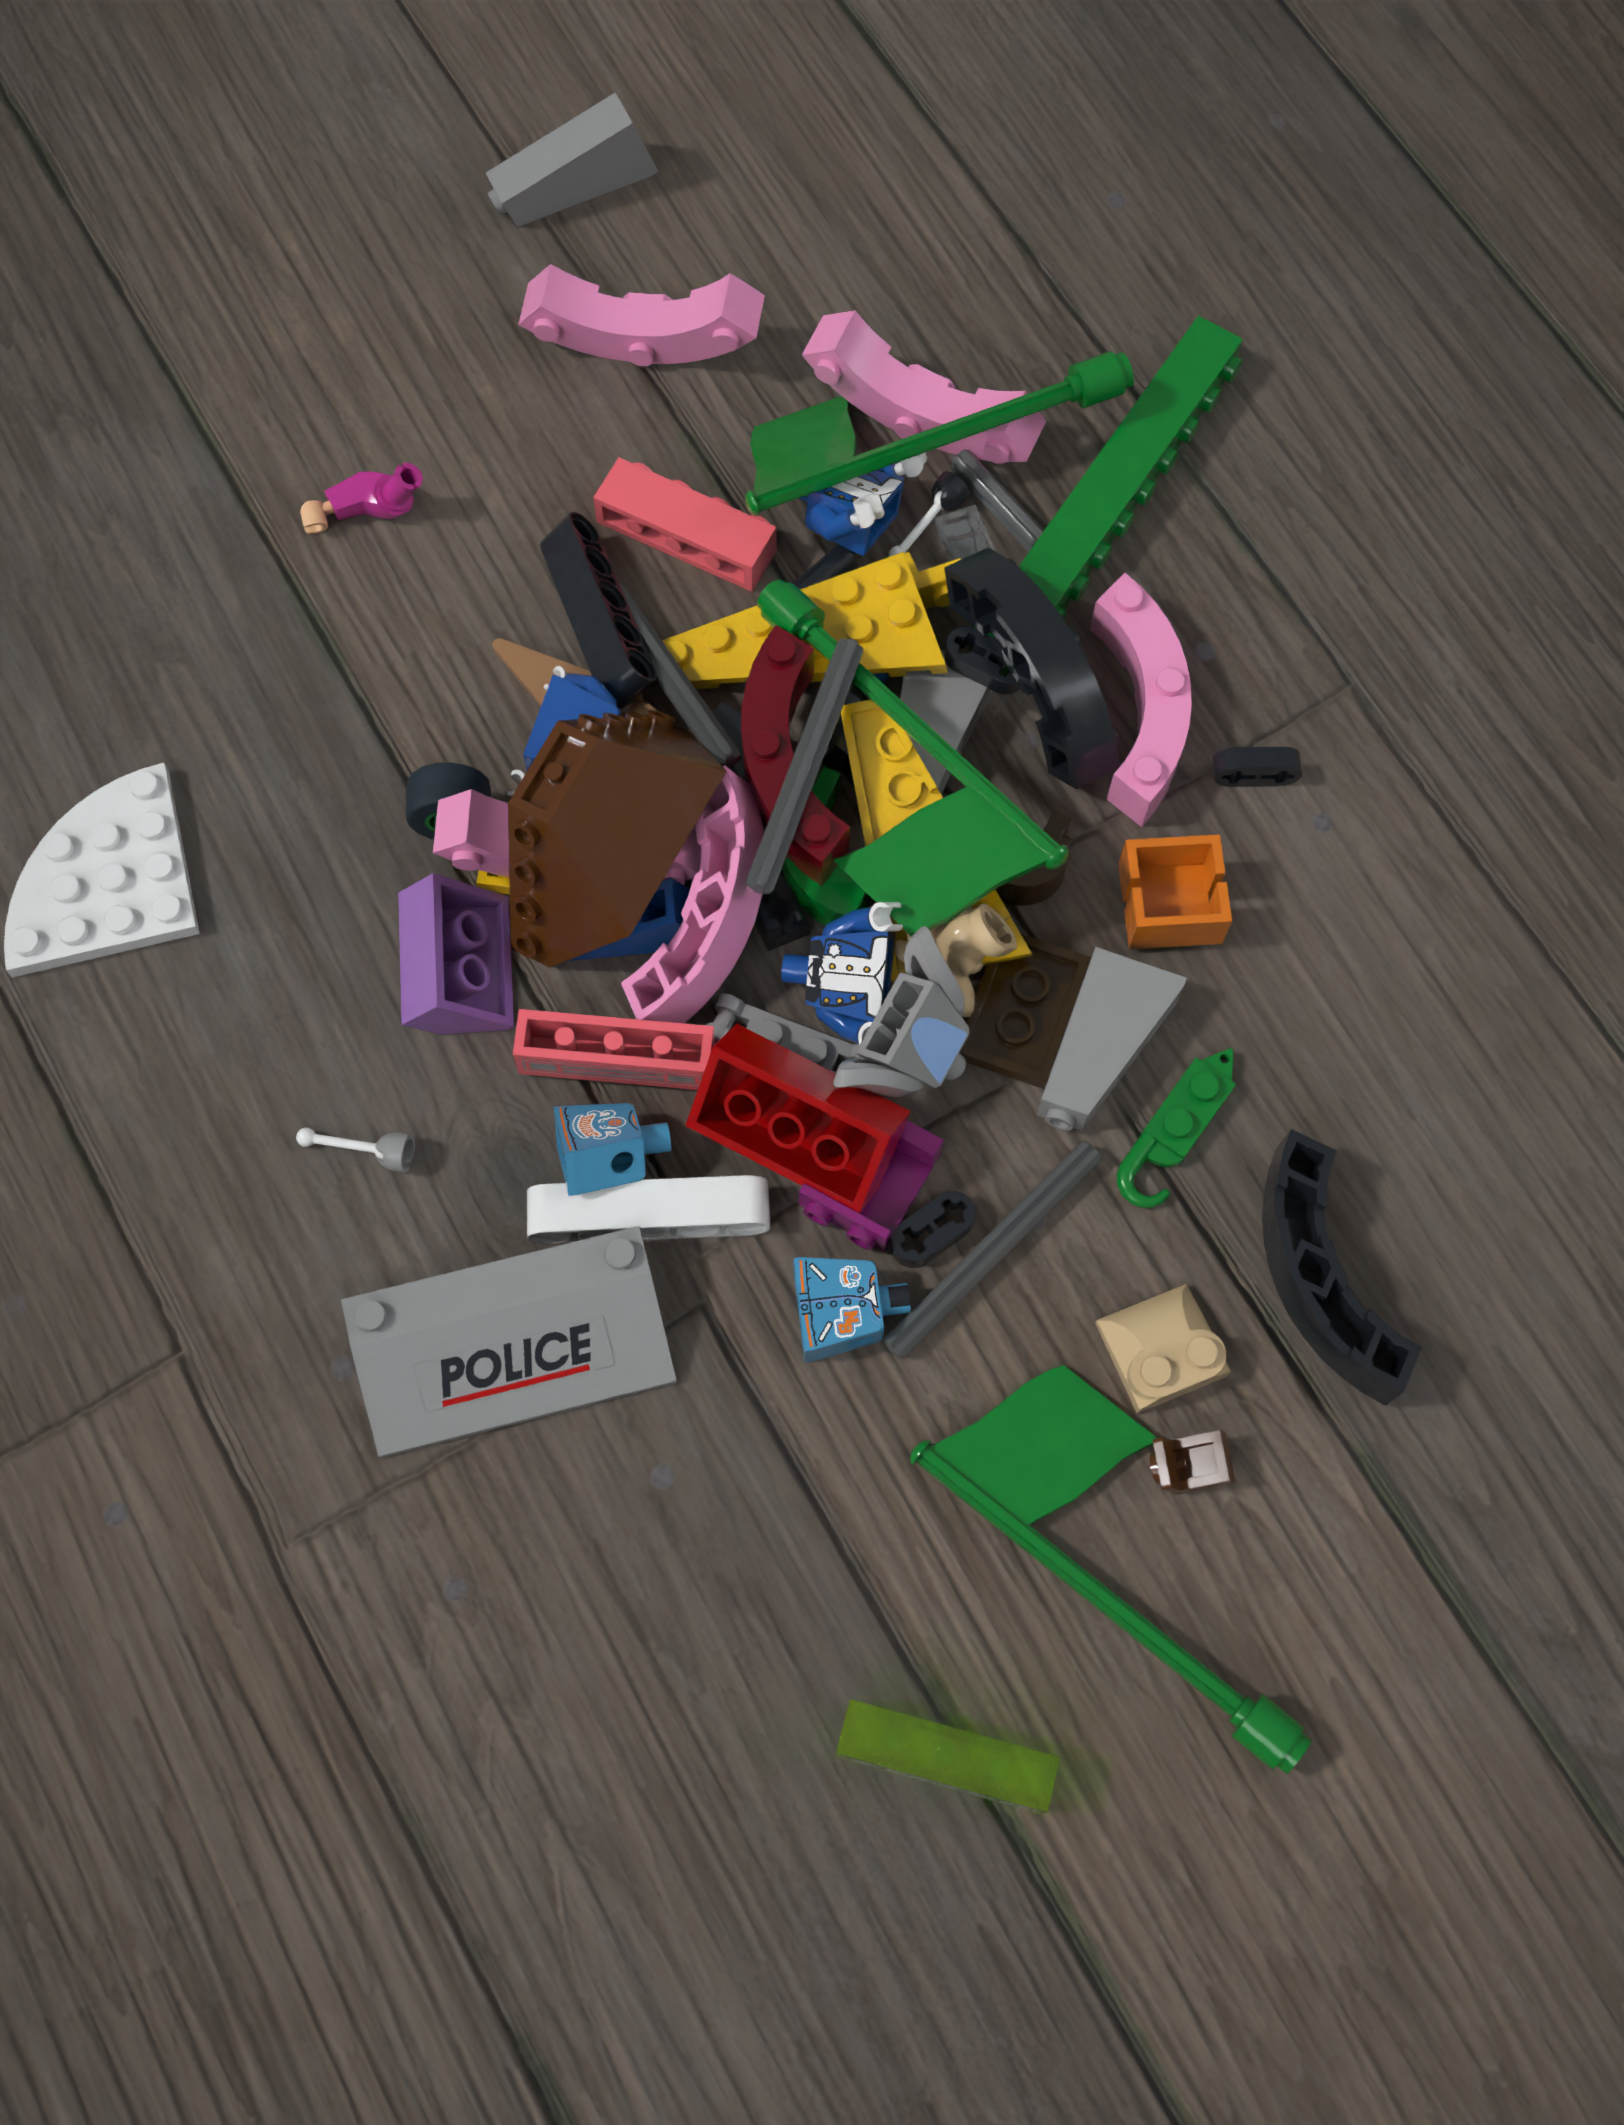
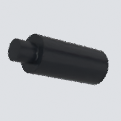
(834, 563)

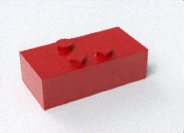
(795, 1119)

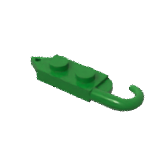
(1178, 1124)

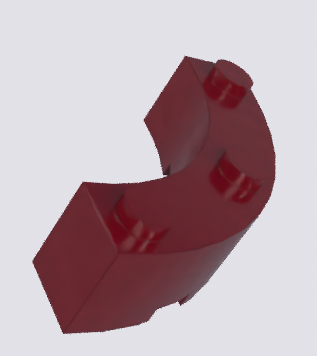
(768, 706)

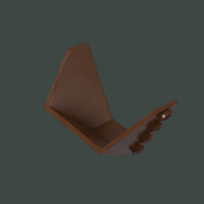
(600, 828)

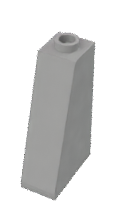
(572, 164)
(949, 706)
(1108, 1028)

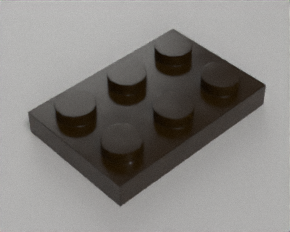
(1024, 1012)

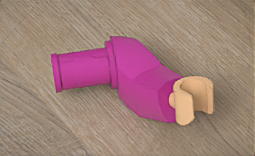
(367, 494)

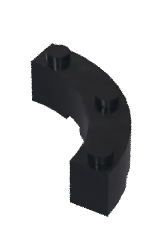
(1044, 661)
(1313, 1281)

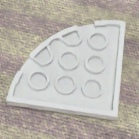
(103, 879)

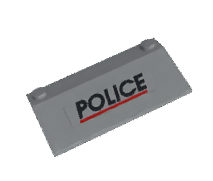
(508, 1341)

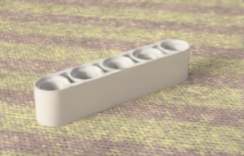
(658, 1206)

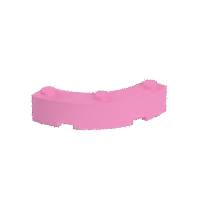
(641, 325)
(911, 397)
(1149, 648)
(475, 836)
(715, 915)

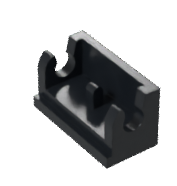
(780, 916)

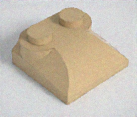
(1163, 1348)

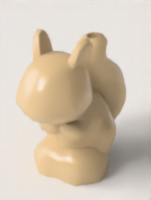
(966, 942)

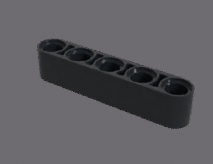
(598, 609)

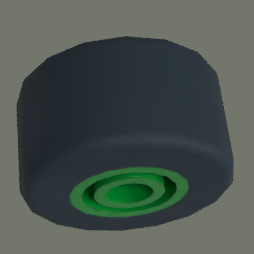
(434, 783)

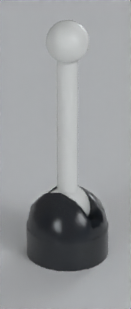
(947, 494)

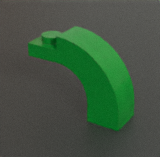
(839, 892)

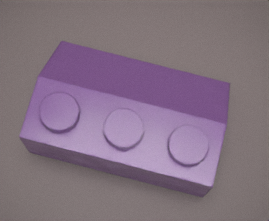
(454, 957)

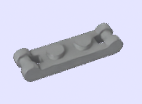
(798, 1038)

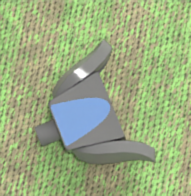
(915, 1030)

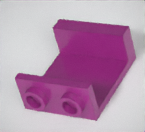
(903, 1180)

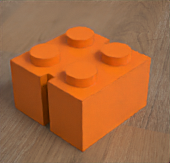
(1170, 889)

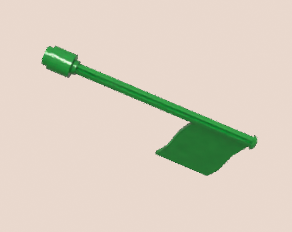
(819, 444)
(947, 850)
(1041, 1455)

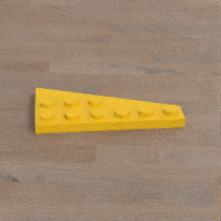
(869, 604)
(893, 786)

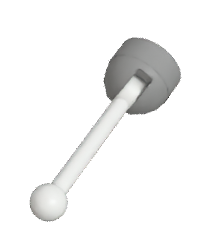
(392, 1150)

